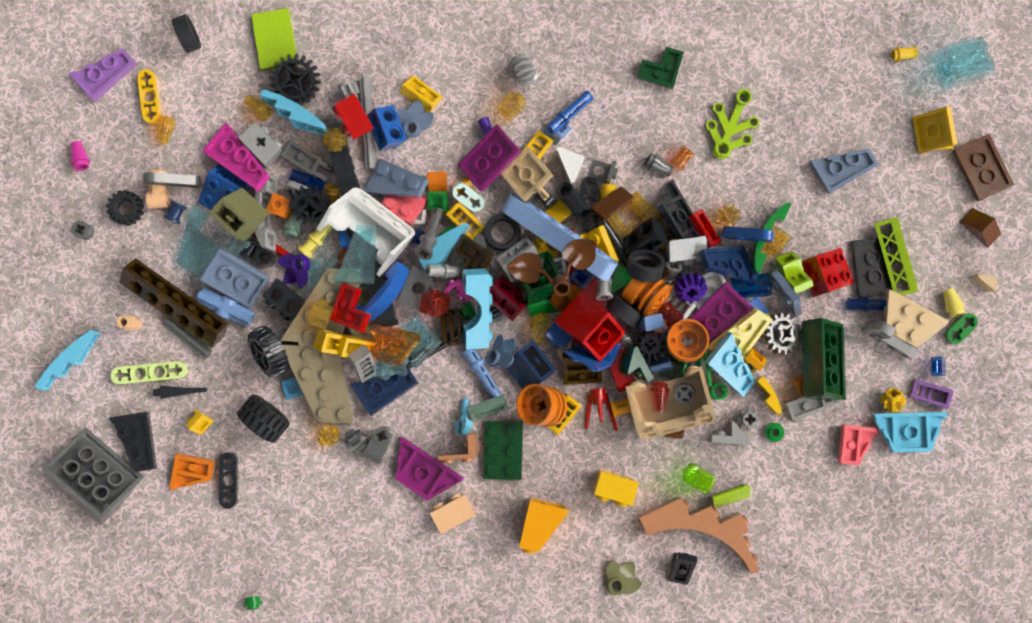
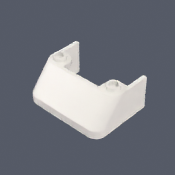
(361, 209)

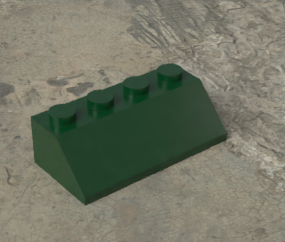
(823, 359)

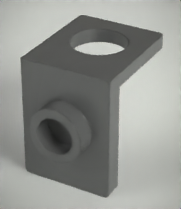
(610, 171)

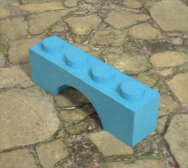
(476, 331)

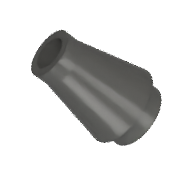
(658, 164)

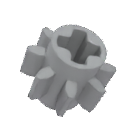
(346, 88)
(751, 423)

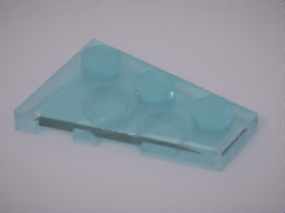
(359, 261)

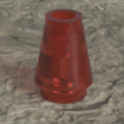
(659, 395)

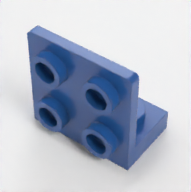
(218, 185)
(579, 355)

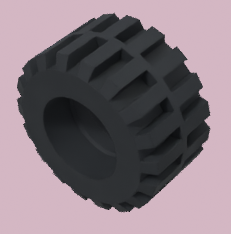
(263, 418)

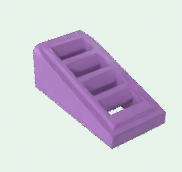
(947, 399)

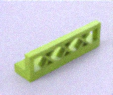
(902, 250)

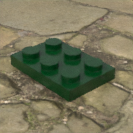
(503, 450)

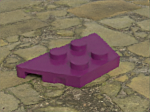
(423, 472)

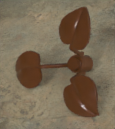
(578, 253)

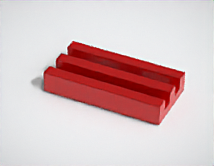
(705, 228)

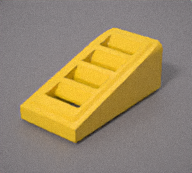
(542, 137)
(453, 208)
(567, 418)

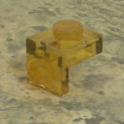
(617, 223)

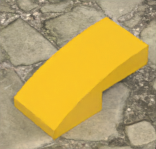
(771, 399)

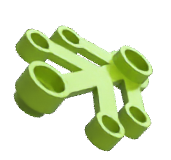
(730, 127)

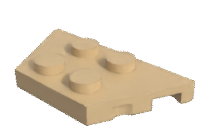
(912, 322)

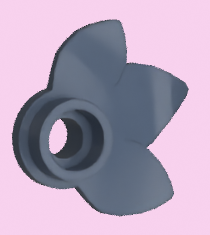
(415, 116)
(502, 352)

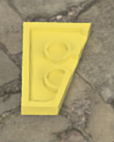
(746, 331)

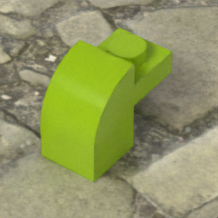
(792, 270)

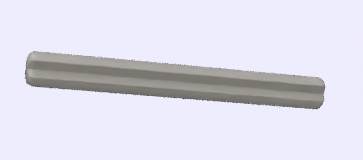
(369, 140)

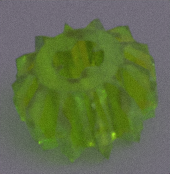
(698, 478)

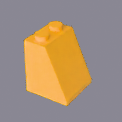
(540, 523)

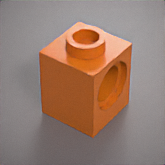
(279, 206)

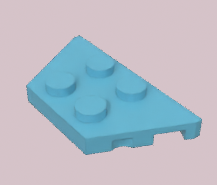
(909, 430)

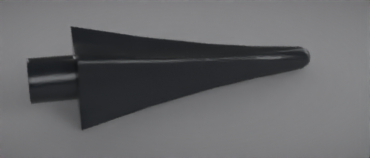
(168, 391)

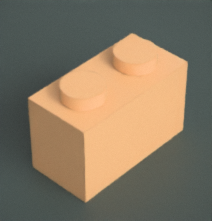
(452, 513)

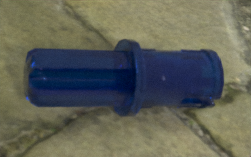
(305, 179)
(866, 304)

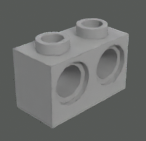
(509, 255)

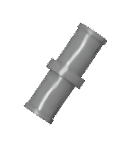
(443, 271)

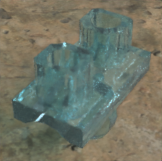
(330, 262)
(386, 370)

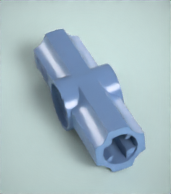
(225, 307)

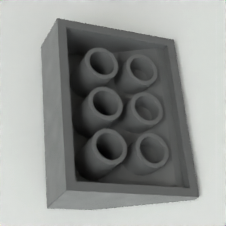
(92, 476)

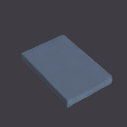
(234, 277)

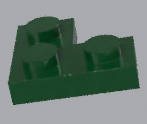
(664, 73)

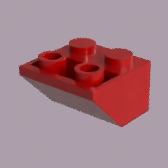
(354, 117)

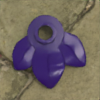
(294, 270)

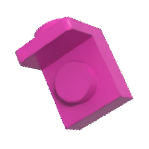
(452, 284)

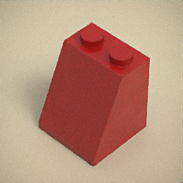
(590, 326)

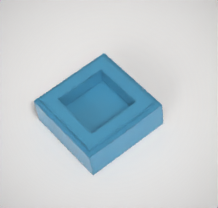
(291, 388)

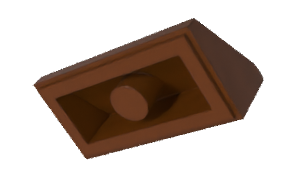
(612, 203)

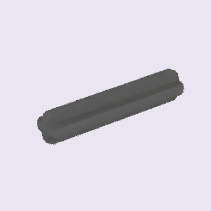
(188, 338)

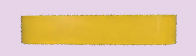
(143, 91)

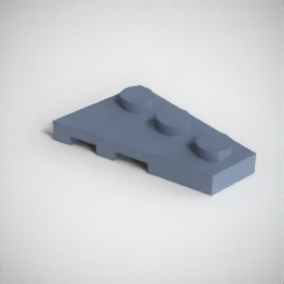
(843, 168)
(394, 180)

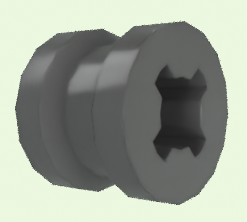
(681, 393)

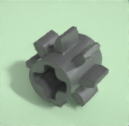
(356, 440)

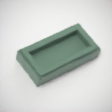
(487, 407)

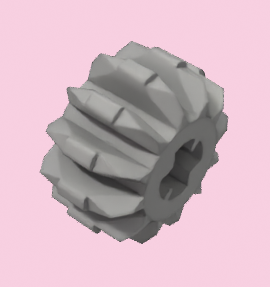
(524, 69)

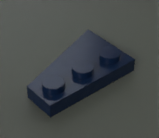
(729, 262)
(379, 393)

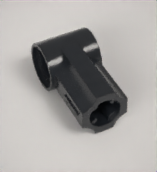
(573, 200)

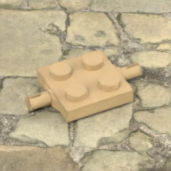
(527, 175)

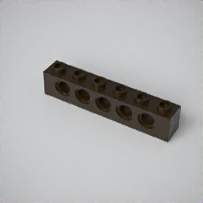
(173, 302)

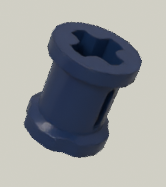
(175, 212)

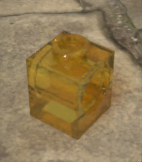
(511, 114)
(320, 314)

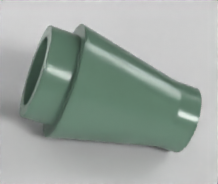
(291, 226)

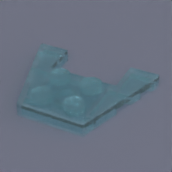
(198, 249)

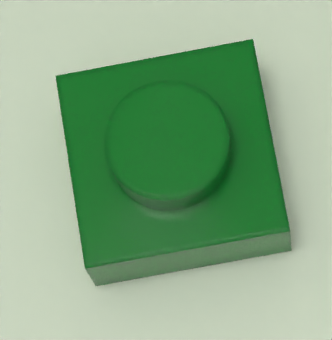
(437, 199)

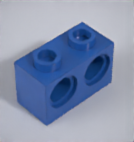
(387, 127)

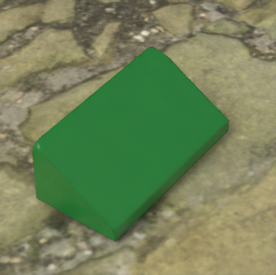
(542, 307)

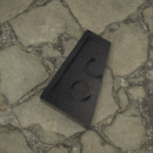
(137, 439)

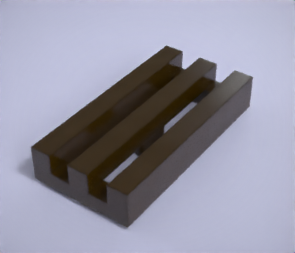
(456, 312)

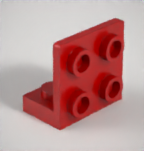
(828, 272)

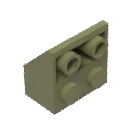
(239, 213)

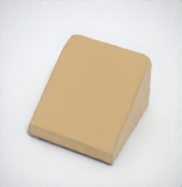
(986, 281)

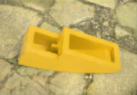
(339, 343)

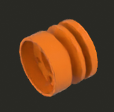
(649, 295)
(695, 332)
(532, 405)

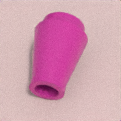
(79, 158)

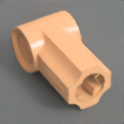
(157, 195)

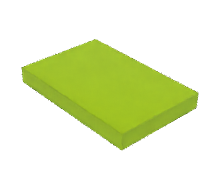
(273, 37)

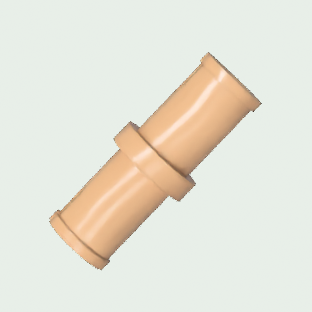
(129, 322)

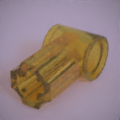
(643, 208)

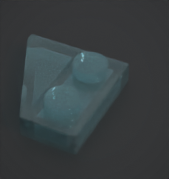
(428, 343)

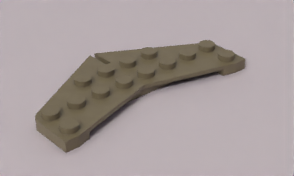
(319, 372)

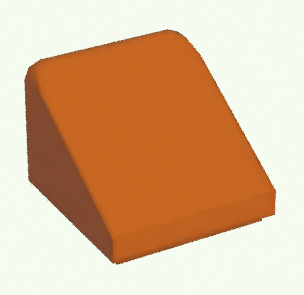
(437, 180)

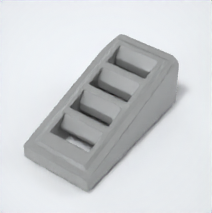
(361, 360)

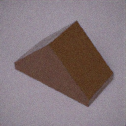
(981, 226)

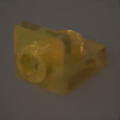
(779, 242)
(539, 326)

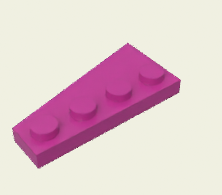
(235, 157)

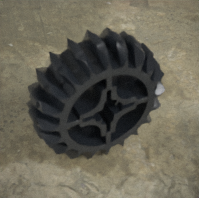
(303, 75)
(268, 351)

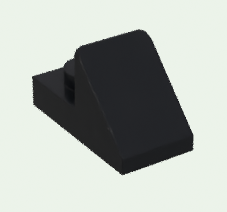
(682, 568)

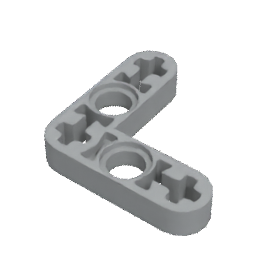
(884, 333)

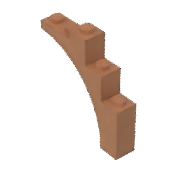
(705, 519)

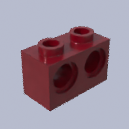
(507, 298)

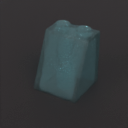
(964, 62)

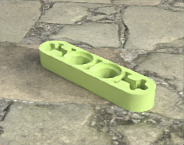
(149, 372)

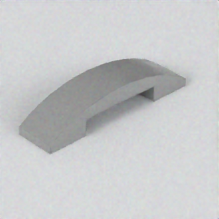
(265, 236)

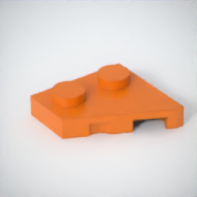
(190, 470)

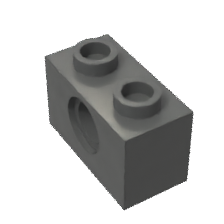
(415, 277)

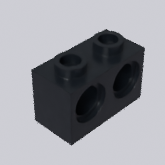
(647, 236)
(288, 296)

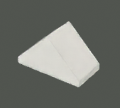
(570, 162)

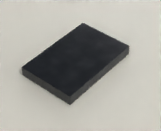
(870, 267)

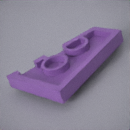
(102, 75)

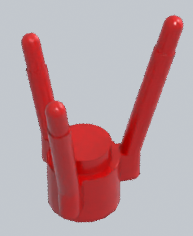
(598, 397)

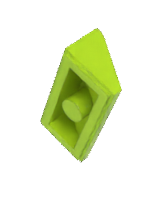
(731, 495)

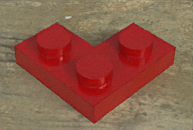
(345, 311)

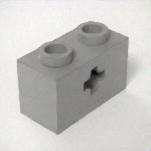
(252, 139)

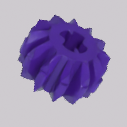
(690, 287)

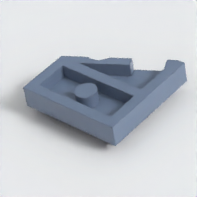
(788, 295)

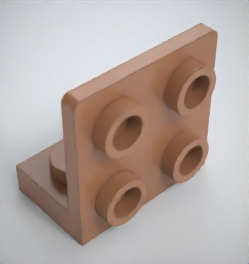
(470, 444)

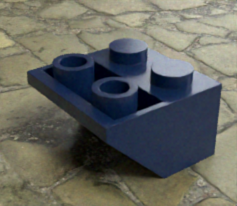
(530, 366)

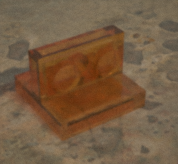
(393, 344)

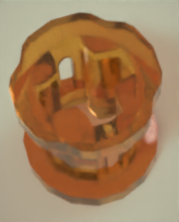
(682, 158)

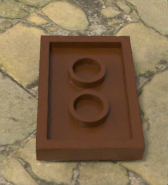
(983, 167)

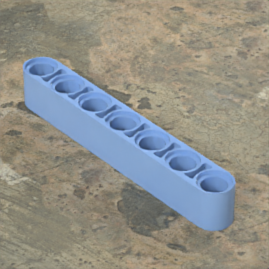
(554, 232)

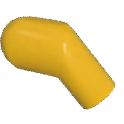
(541, 247)

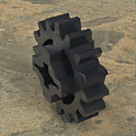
(302, 208)

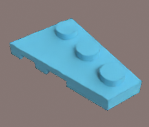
(730, 366)

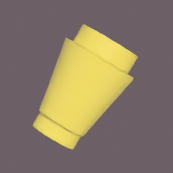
(953, 303)

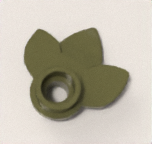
(624, 576)

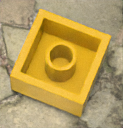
(615, 487)

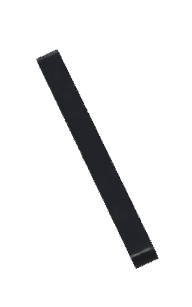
(347, 179)

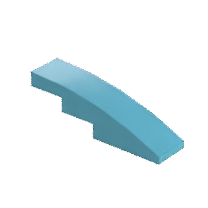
(298, 116)
(71, 355)

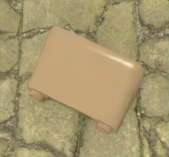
(676, 415)

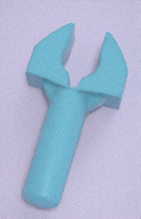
(464, 425)

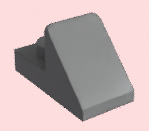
(735, 436)

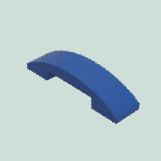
(388, 292)

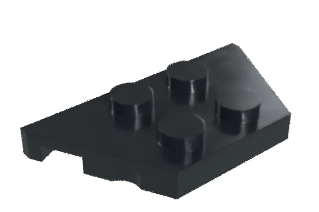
(675, 212)

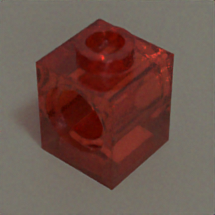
(434, 303)

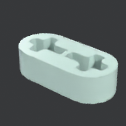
(465, 199)

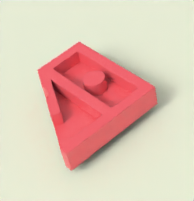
(405, 207)
(854, 443)

